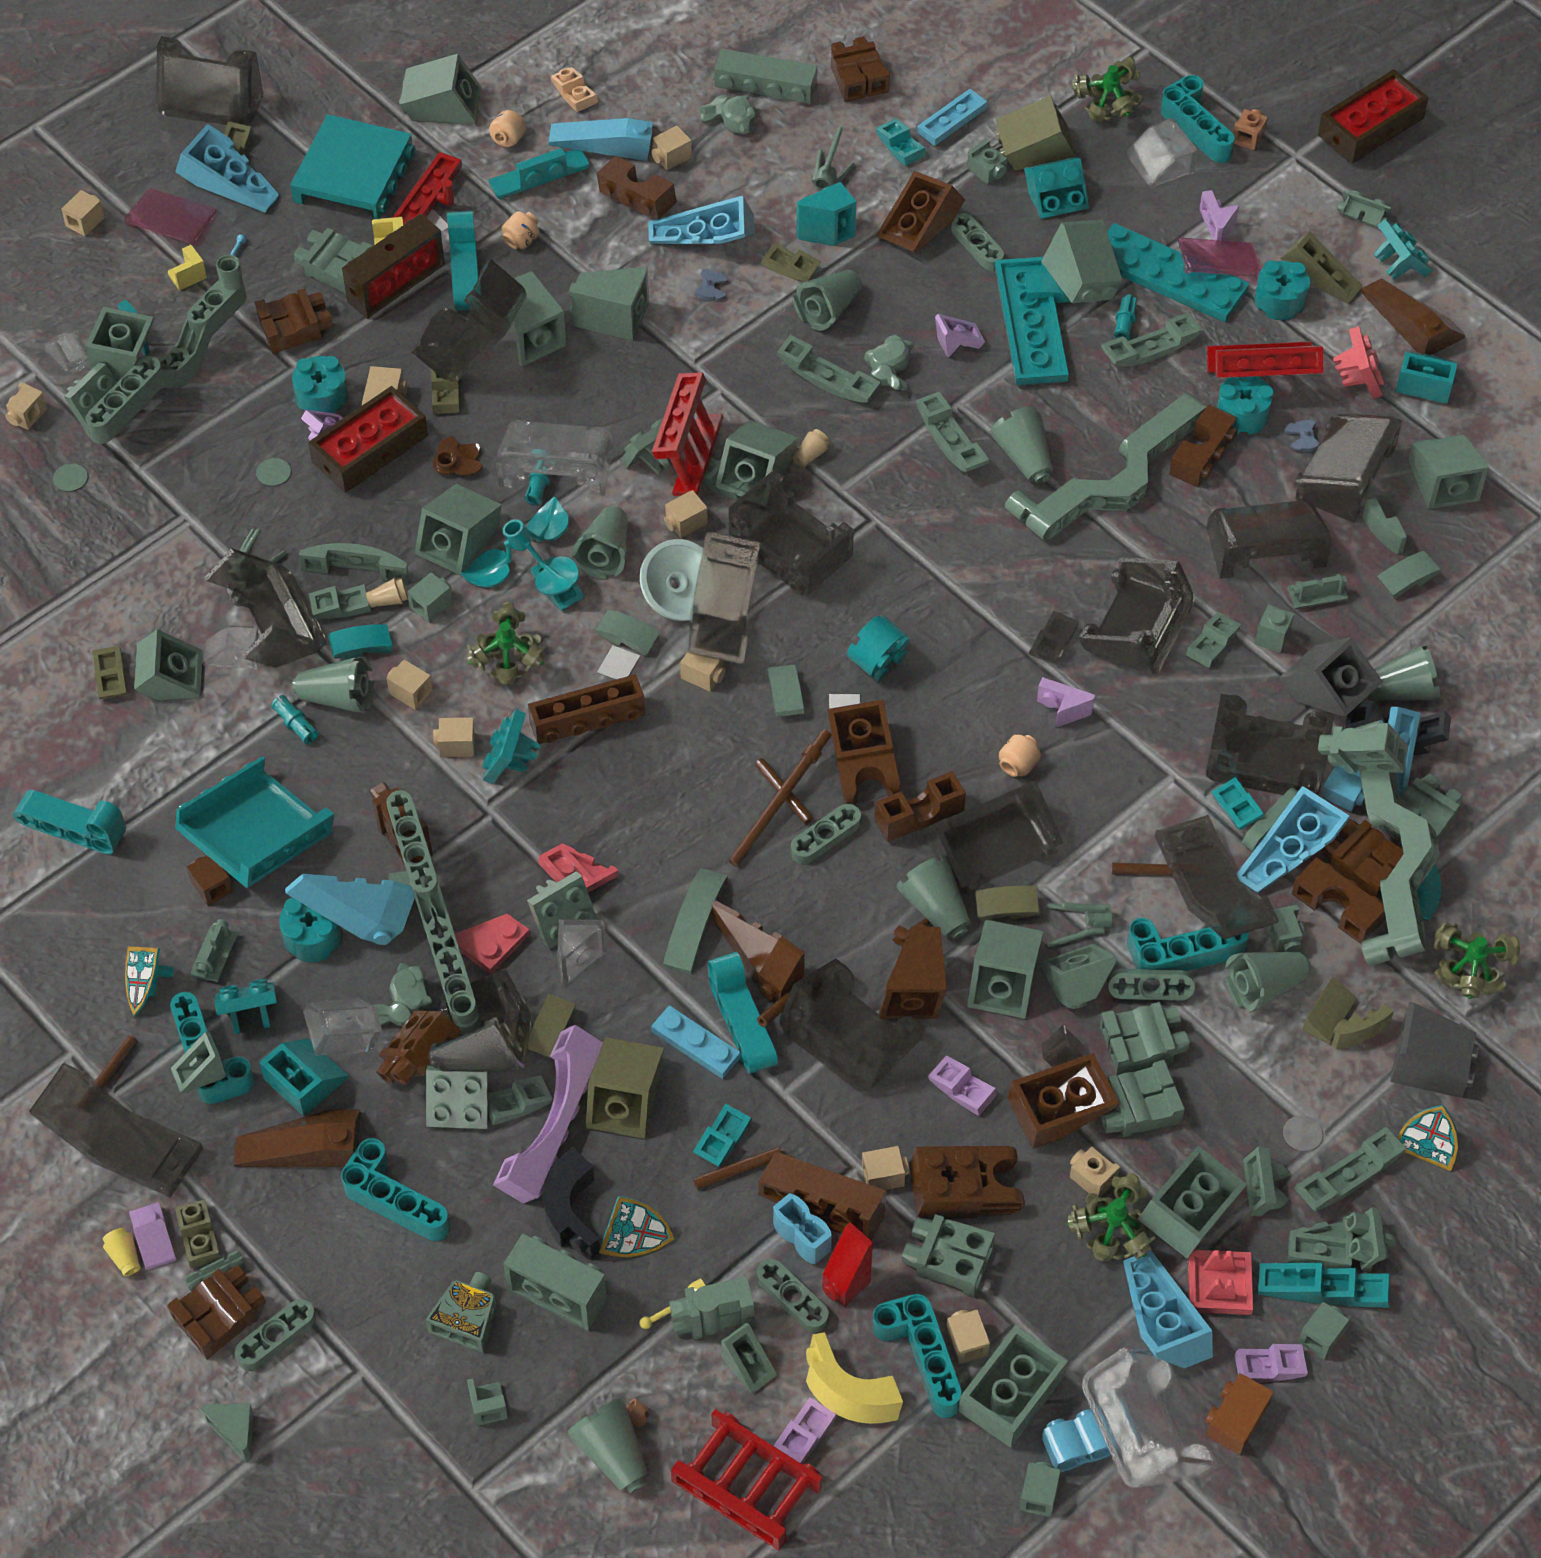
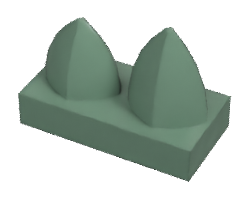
(1260, 1177)

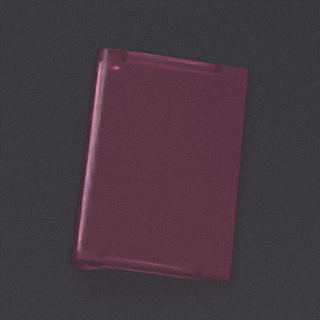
(170, 215)
(1218, 257)

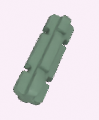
(234, 1259)

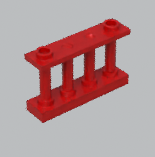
(1264, 359)
(674, 430)
(744, 1510)

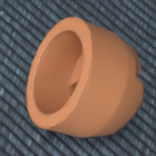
(638, 1412)

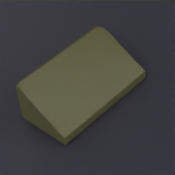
(1329, 1010)

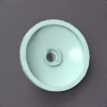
(670, 561)

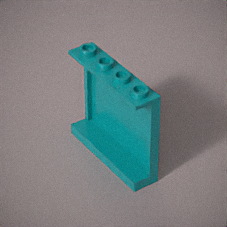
(353, 164)
(251, 823)

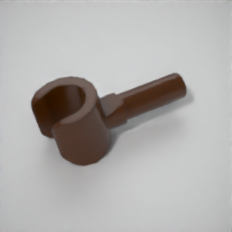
(901, 932)

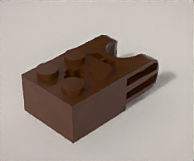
(863, 747)
(962, 1181)

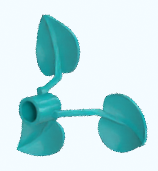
(548, 524)

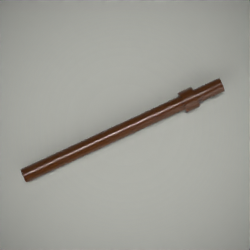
(809, 756)

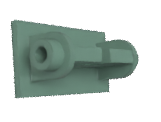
(1355, 203)
(1318, 592)
(214, 952)

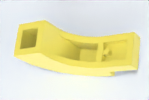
(847, 1395)

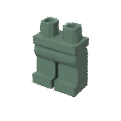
(328, 256)
(1365, 750)
(1430, 804)
(1142, 1037)
(1145, 1100)
(950, 1253)
(713, 1308)

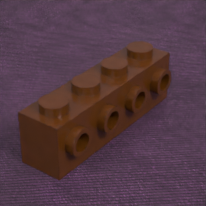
(586, 709)

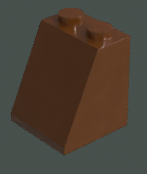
(918, 977)

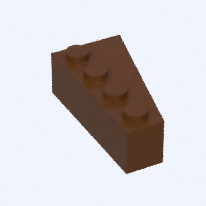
(826, 1193)

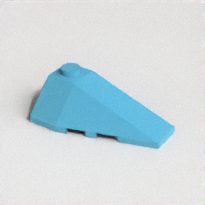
(611, 137)
(218, 167)
(705, 225)
(1296, 835)
(364, 909)
(1165, 1314)

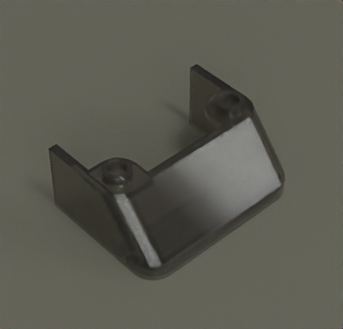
(275, 604)

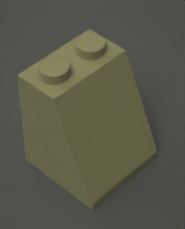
(1034, 135)
(623, 1087)

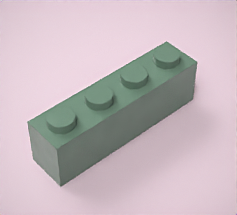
(765, 76)

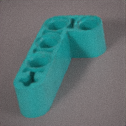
(1182, 104)
(463, 256)
(92, 829)
(1188, 944)
(739, 1012)
(224, 1088)
(399, 1195)
(925, 1355)

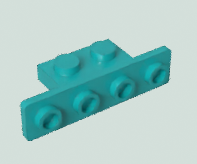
(538, 171)

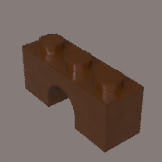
(649, 197)
(1195, 462)
(939, 801)
(1323, 883)

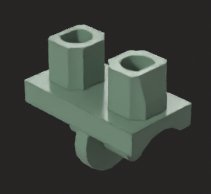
(1371, 1241)

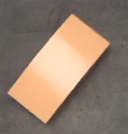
(573, 89)

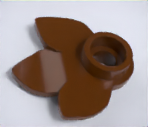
(457, 458)

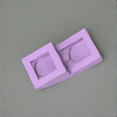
(961, 1086)
(1272, 1364)
(806, 1430)

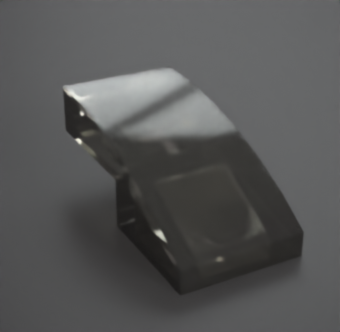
(1054, 638)

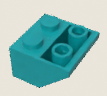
(1057, 187)
(827, 216)
(1426, 376)
(301, 1074)

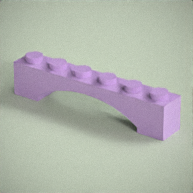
(574, 1056)

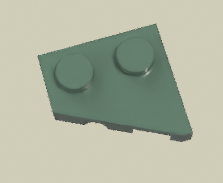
(1321, 1244)

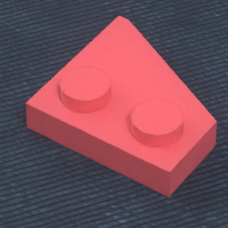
(564, 861)
(492, 941)

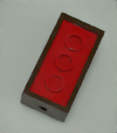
(1373, 116)
(393, 266)
(368, 439)

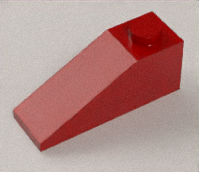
(848, 1267)

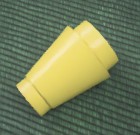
(122, 1250)

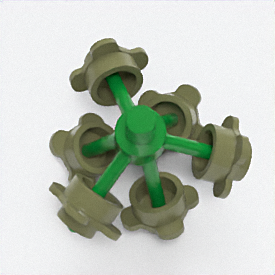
(1101, 86)
(498, 646)
(1476, 951)
(1113, 1214)

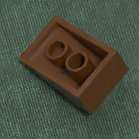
(920, 212)
(1061, 1099)

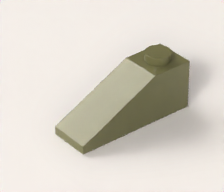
(1323, 268)

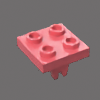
(1360, 364)
(1220, 1282)

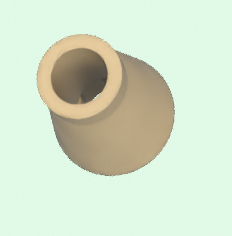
(812, 447)
(389, 593)

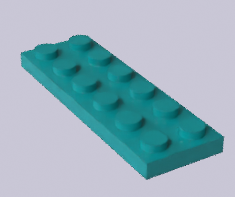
(1163, 272)
(1030, 325)

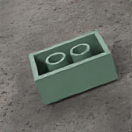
(1192, 1201)
(555, 1281)
(1012, 1386)

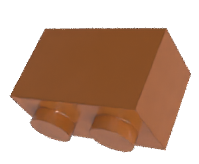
(1239, 1413)

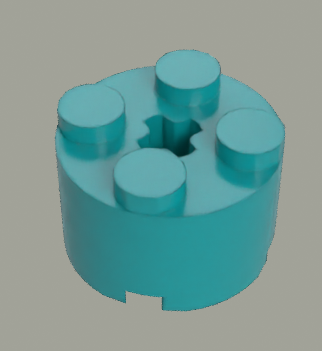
(1282, 289)
(319, 384)
(1247, 400)
(878, 647)
(307, 932)

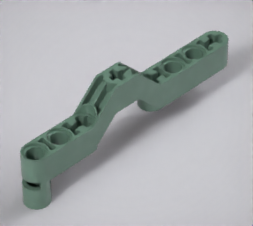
(179, 364)
(1121, 491)
(1400, 889)
(431, 906)

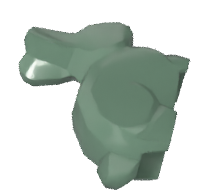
(735, 113)
(889, 360)
(407, 995)

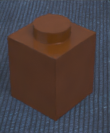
(209, 879)

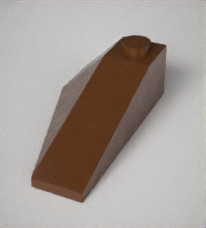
(1415, 321)
(768, 958)
(310, 1141)

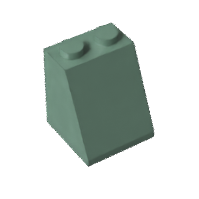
(441, 92)
(1083, 261)
(610, 301)
(539, 322)
(117, 340)
(752, 455)
(1448, 471)
(456, 528)
(1004, 969)

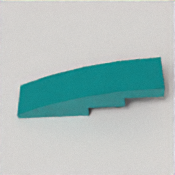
(1318, 1284)

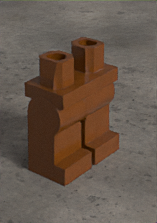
(858, 67)
(293, 320)
(380, 794)
(1363, 856)
(410, 1047)
(216, 1310)

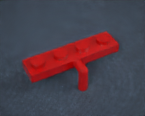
(431, 188)

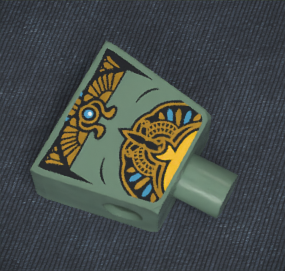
(465, 1313)

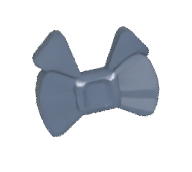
(707, 291)
(1307, 442)

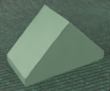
(198, 1065)
(747, 1358)
(233, 1424)

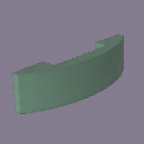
(1153, 345)
(824, 374)
(948, 434)
(355, 556)
(693, 920)
(1351, 1172)

